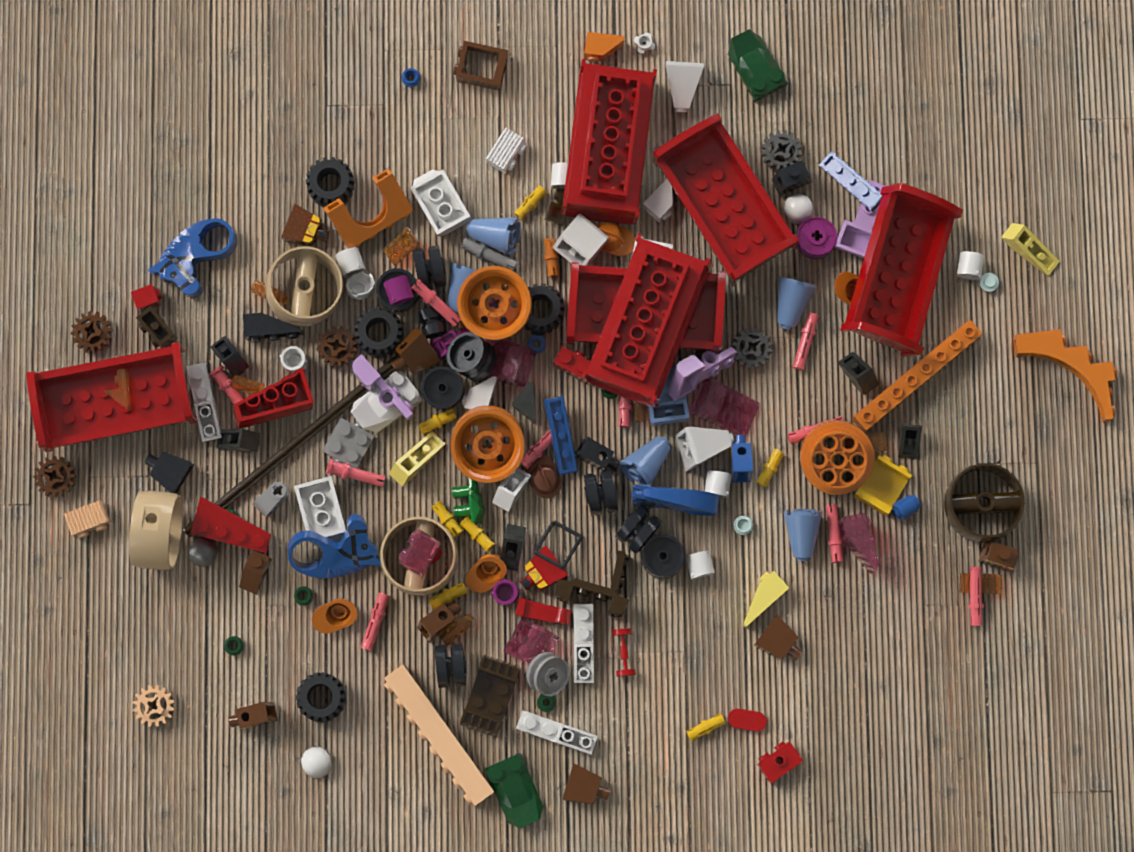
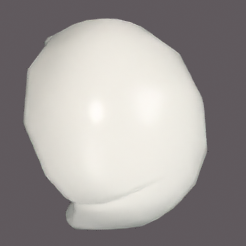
(798, 208)
(360, 285)
(316, 762)

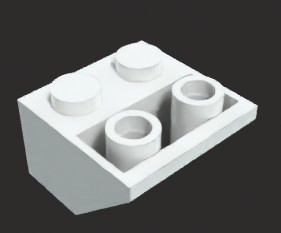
(580, 241)

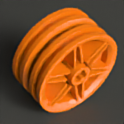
(495, 277)
(492, 469)

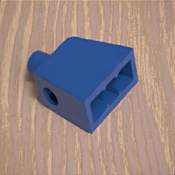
(741, 460)

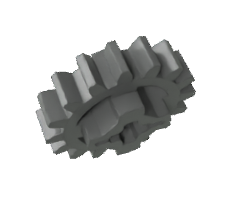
(776, 144)
(757, 355)

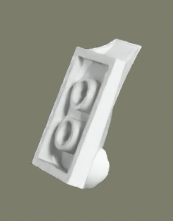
(440, 202)
(375, 417)
(321, 508)

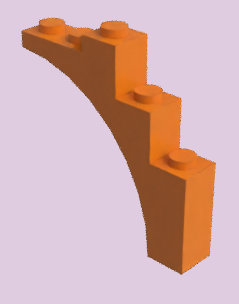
(1077, 359)

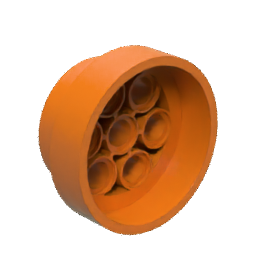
(814, 444)

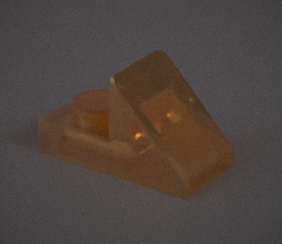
(401, 246)
(122, 394)

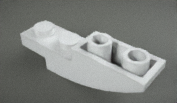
(204, 401)
(583, 643)
(556, 732)

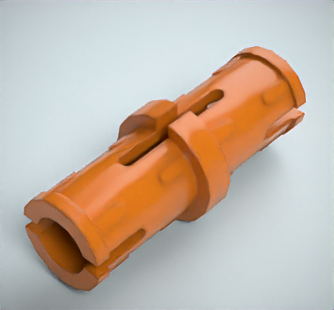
(551, 257)

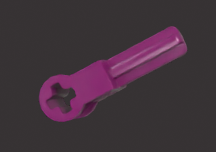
(444, 341)

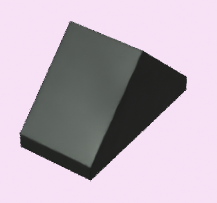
(525, 403)
(909, 440)

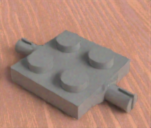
(348, 443)

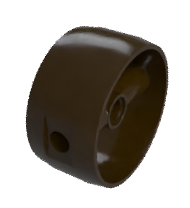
(998, 502)

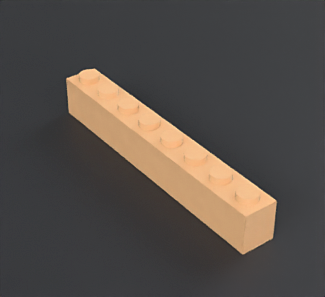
(439, 735)

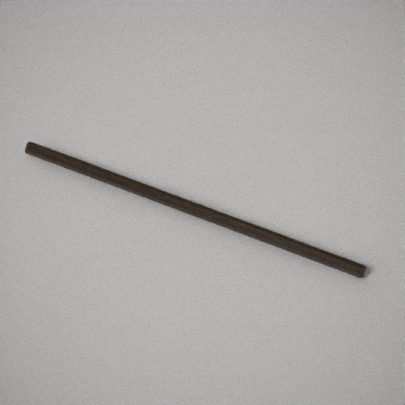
(296, 443)

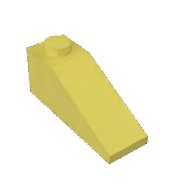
(1030, 248)
(416, 458)
(766, 594)

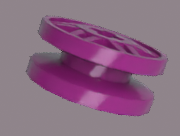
(826, 234)

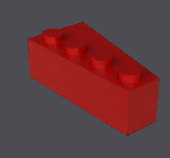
(276, 401)
(223, 526)

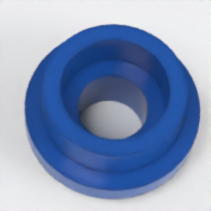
(410, 72)
(539, 338)

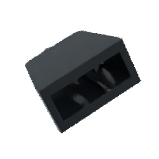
(792, 178)
(589, 450)
(169, 470)

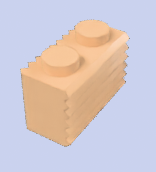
(87, 519)

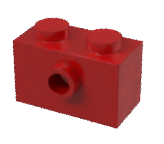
(571, 363)
(779, 762)

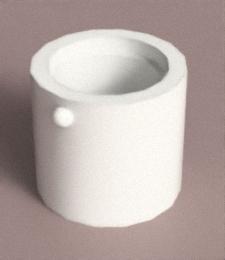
(558, 175)
(350, 262)
(970, 265)
(293, 359)
(718, 483)
(699, 564)

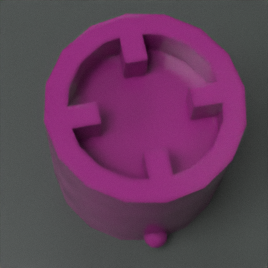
(398, 290)
(505, 593)

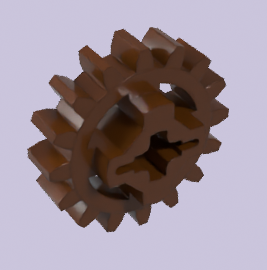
(89, 340)
(335, 354)
(57, 469)

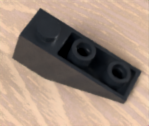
(262, 326)

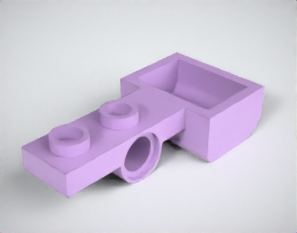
(855, 236)
(693, 371)
(371, 378)

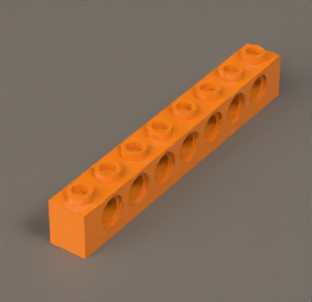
(917, 376)

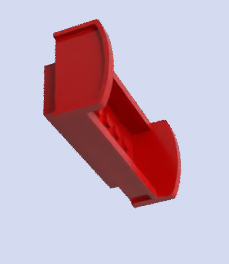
(608, 144)
(724, 198)
(901, 267)
(596, 288)
(647, 322)
(74, 409)

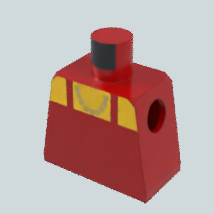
(542, 572)

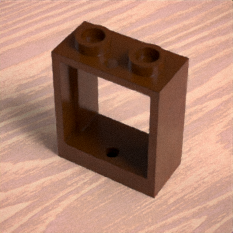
(495, 83)

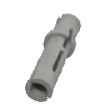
(488, 254)

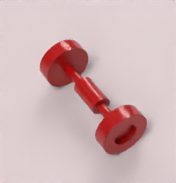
(624, 652)

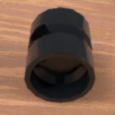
(432, 323)

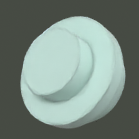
(989, 282)
(743, 525)

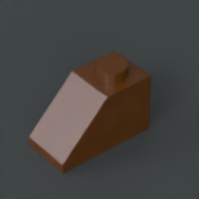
(254, 572)

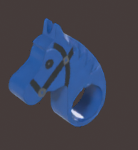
(186, 250)
(677, 499)
(338, 558)

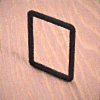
(571, 552)

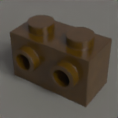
(156, 327)

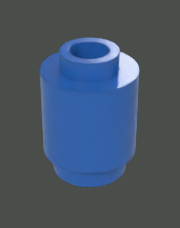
(906, 507)

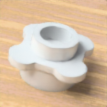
(644, 38)

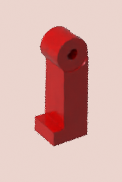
(542, 612)

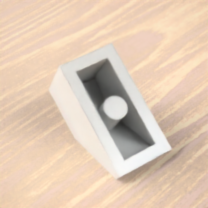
(660, 202)
(480, 394)
(511, 489)

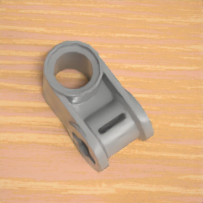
(270, 500)

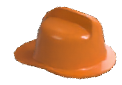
(620, 239)
(845, 286)
(485, 573)
(334, 616)

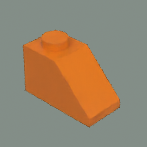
(601, 46)

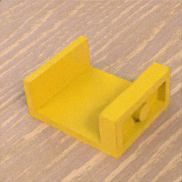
(883, 485)

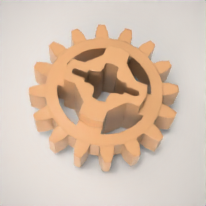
(159, 698)

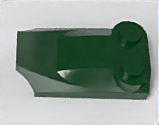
(755, 65)
(515, 791)

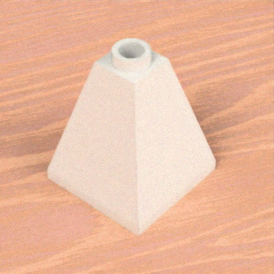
(683, 81)
(701, 444)

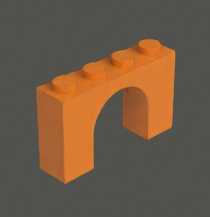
(394, 208)

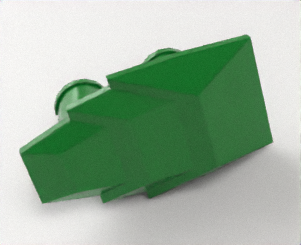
(475, 508)

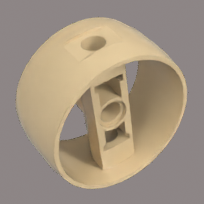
(305, 273)
(155, 530)
(413, 584)

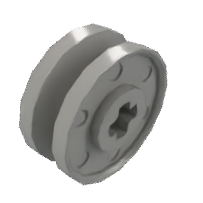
(548, 674)

